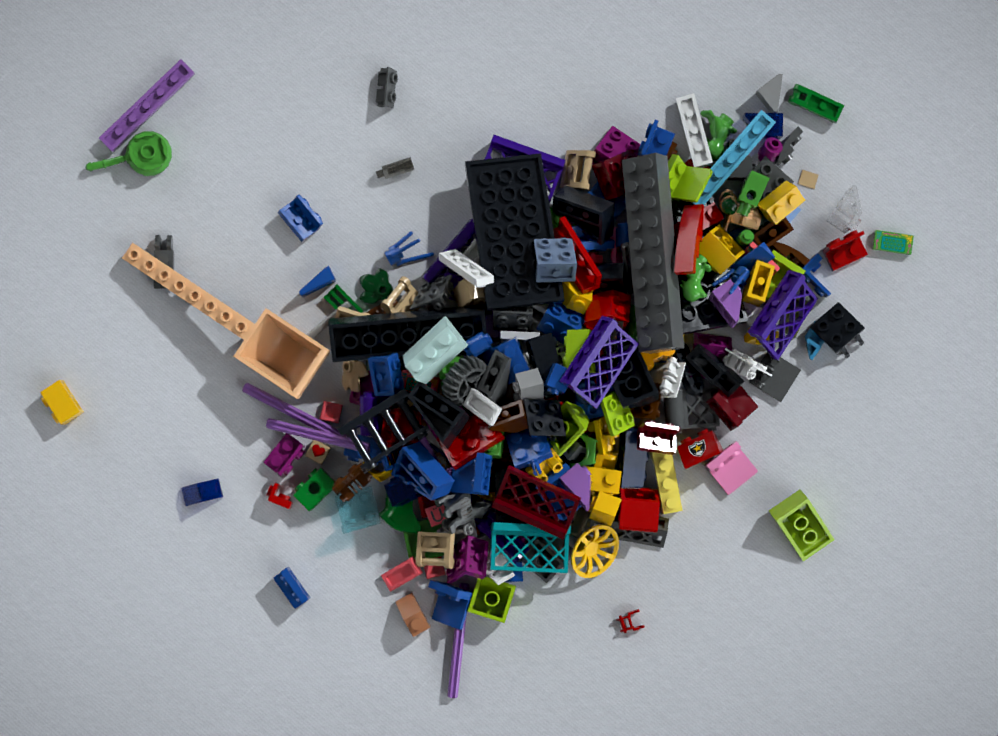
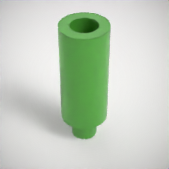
(745, 238)

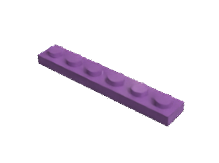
(147, 105)

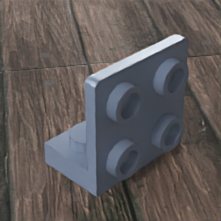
(555, 260)

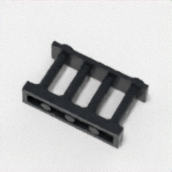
(383, 410)

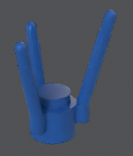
(395, 254)
(737, 276)

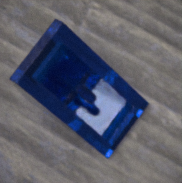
(202, 492)

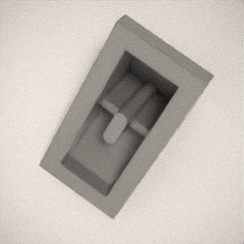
(770, 93)

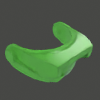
(590, 451)

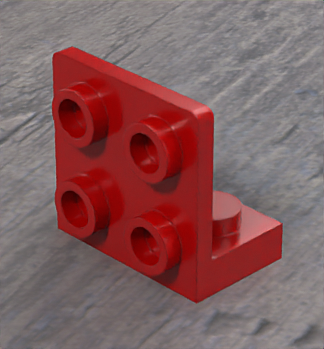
(846, 251)

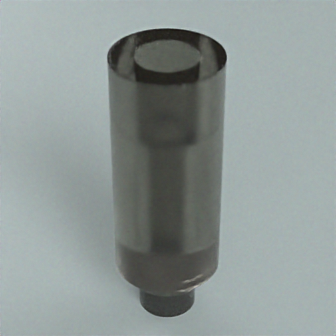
(396, 168)

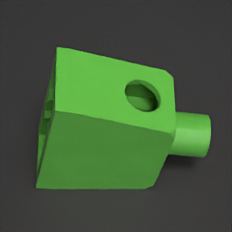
(755, 184)

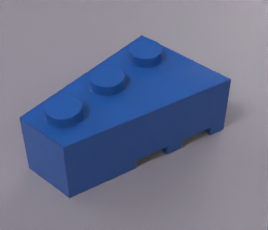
(422, 471)

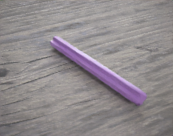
(289, 409)
(313, 434)
(456, 658)

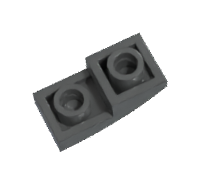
(785, 154)

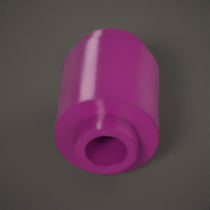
(771, 149)

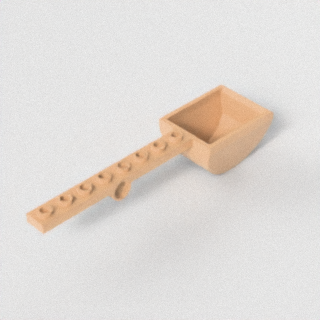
(269, 345)

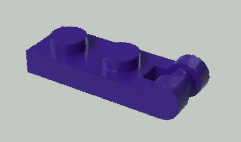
(510, 551)

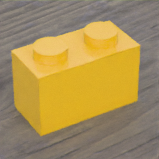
(781, 202)
(61, 402)
(604, 508)

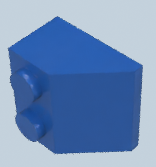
(513, 350)

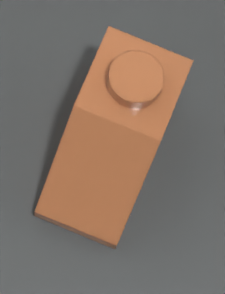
(412, 614)

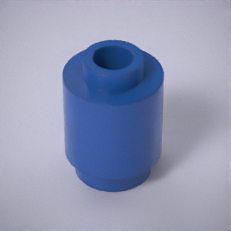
(621, 234)
(478, 344)

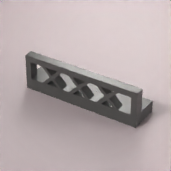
(644, 539)

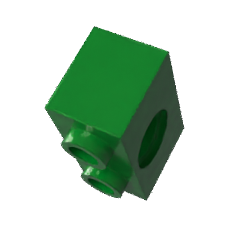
(309, 499)

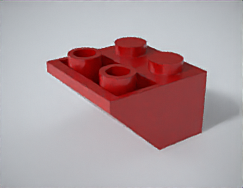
(638, 509)

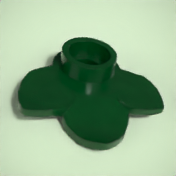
(373, 284)

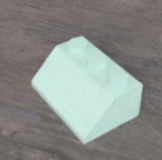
(434, 351)

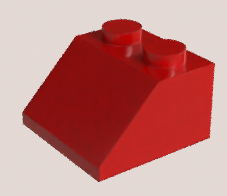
(608, 304)

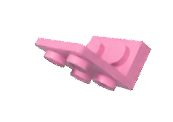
(731, 468)

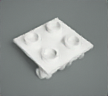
(743, 364)
(669, 376)

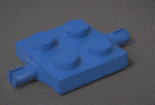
(528, 450)

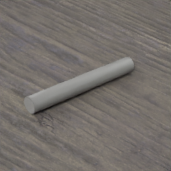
(324, 324)

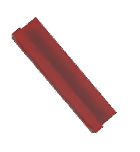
(587, 274)

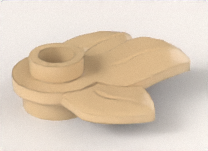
(352, 373)

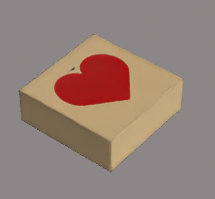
(318, 451)

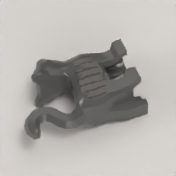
(462, 509)

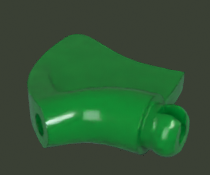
(400, 517)

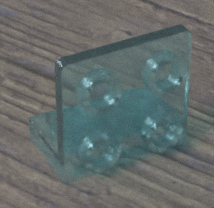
(359, 511)

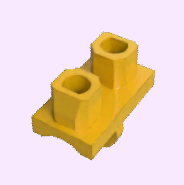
(604, 440)
(547, 465)

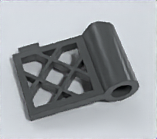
(677, 412)

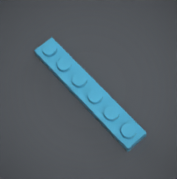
(736, 154)

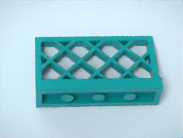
(525, 530)

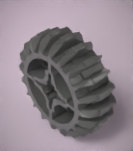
(461, 378)

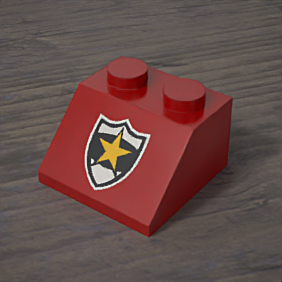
(700, 448)

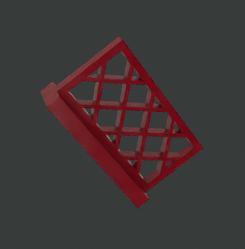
(532, 513)

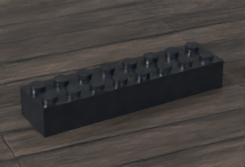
(396, 332)

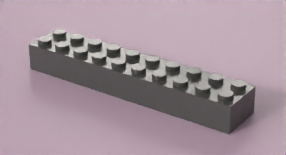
(652, 253)

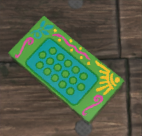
(893, 242)

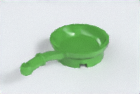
(146, 154)

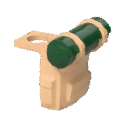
(729, 205)

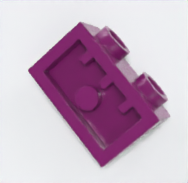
(284, 455)

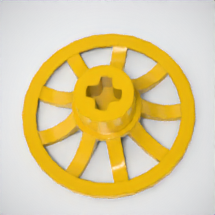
(590, 547)

